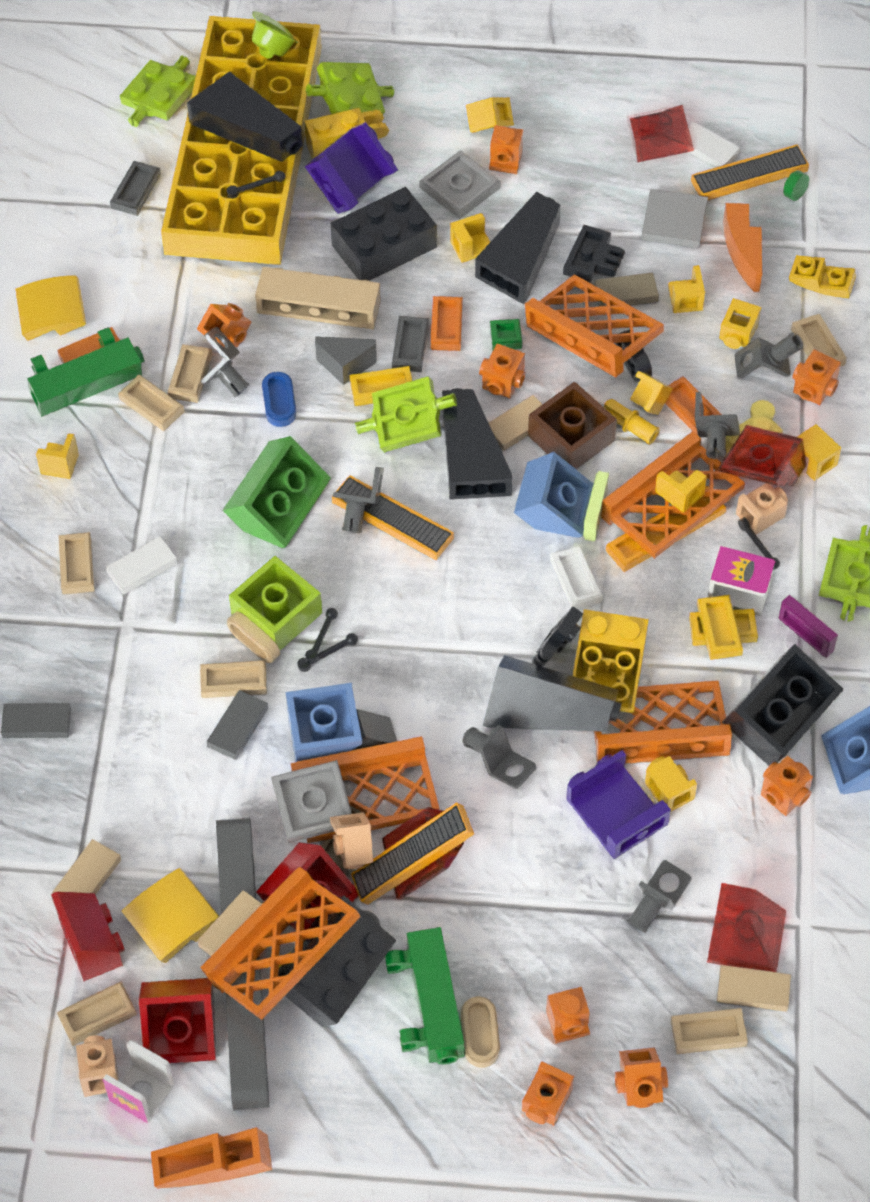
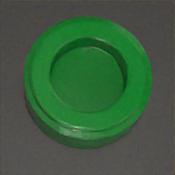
(796, 185)

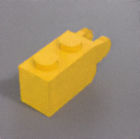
(327, 129)

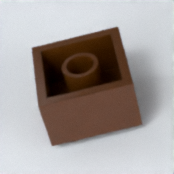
(572, 426)

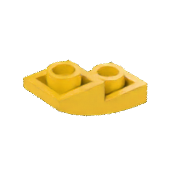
(816, 276)

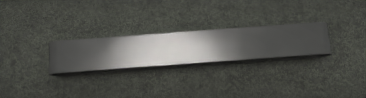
(244, 1029)

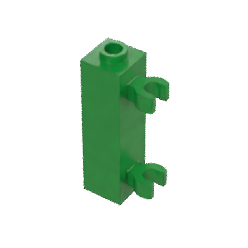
(85, 375)
(434, 994)

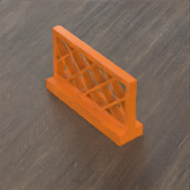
(578, 335)
(643, 485)
(678, 743)
(384, 760)
(264, 930)

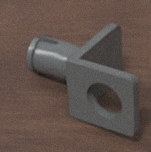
(769, 355)
(224, 369)
(715, 428)
(356, 504)
(498, 755)
(655, 897)

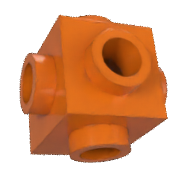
(228, 319)
(503, 371)
(816, 377)
(786, 785)
(641, 1077)

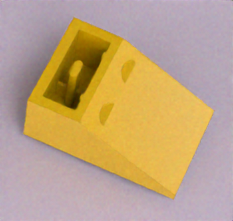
(612, 653)

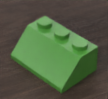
(277, 492)

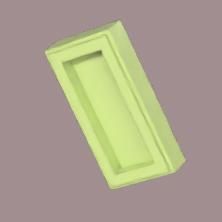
(594, 509)

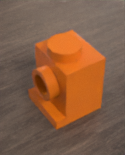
(506, 149)
(568, 1014)
(554, 1081)

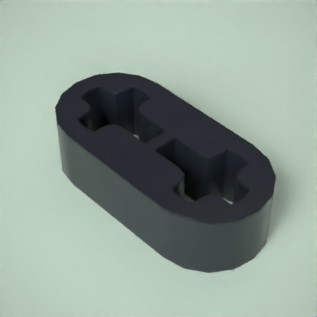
(637, 362)

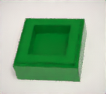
(506, 333)

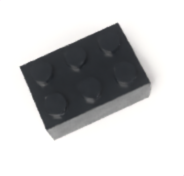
(384, 235)
(783, 705)
(343, 971)

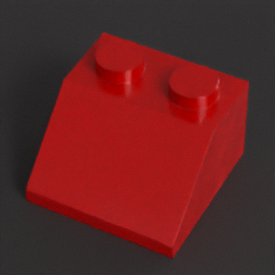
(320, 868)
(88, 933)
(178, 1019)

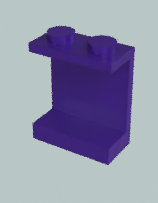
(351, 167)
(615, 805)

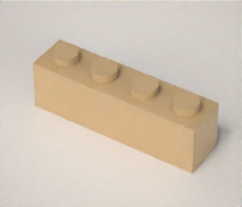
(318, 297)

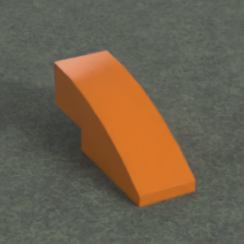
(743, 243)
(211, 1159)

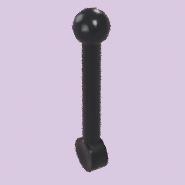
(233, 191)
(745, 526)
(351, 639)
(312, 654)

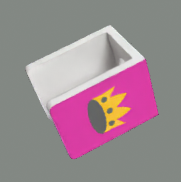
(743, 578)
(145, 1068)

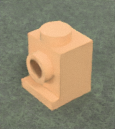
(762, 507)
(352, 839)
(96, 1060)

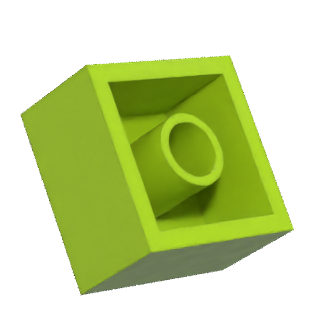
(277, 601)

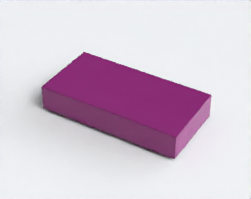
(807, 626)

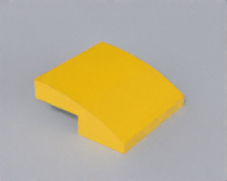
(50, 306)
(170, 914)

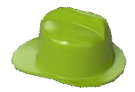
(271, 36)

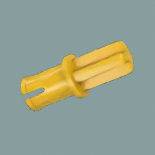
(632, 421)

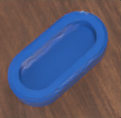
(279, 399)

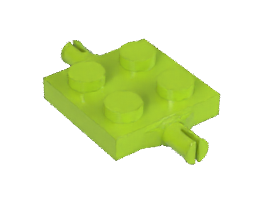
(349, 87)
(158, 90)
(406, 414)
(848, 573)

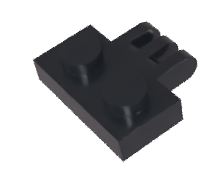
(593, 255)
(558, 637)

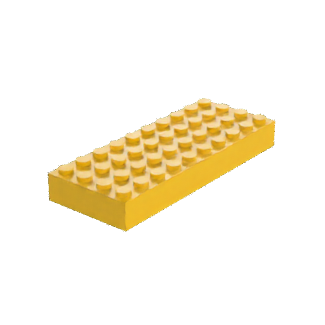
(199, 213)

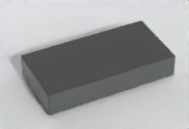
(135, 188)
(410, 343)
(36, 720)
(237, 724)

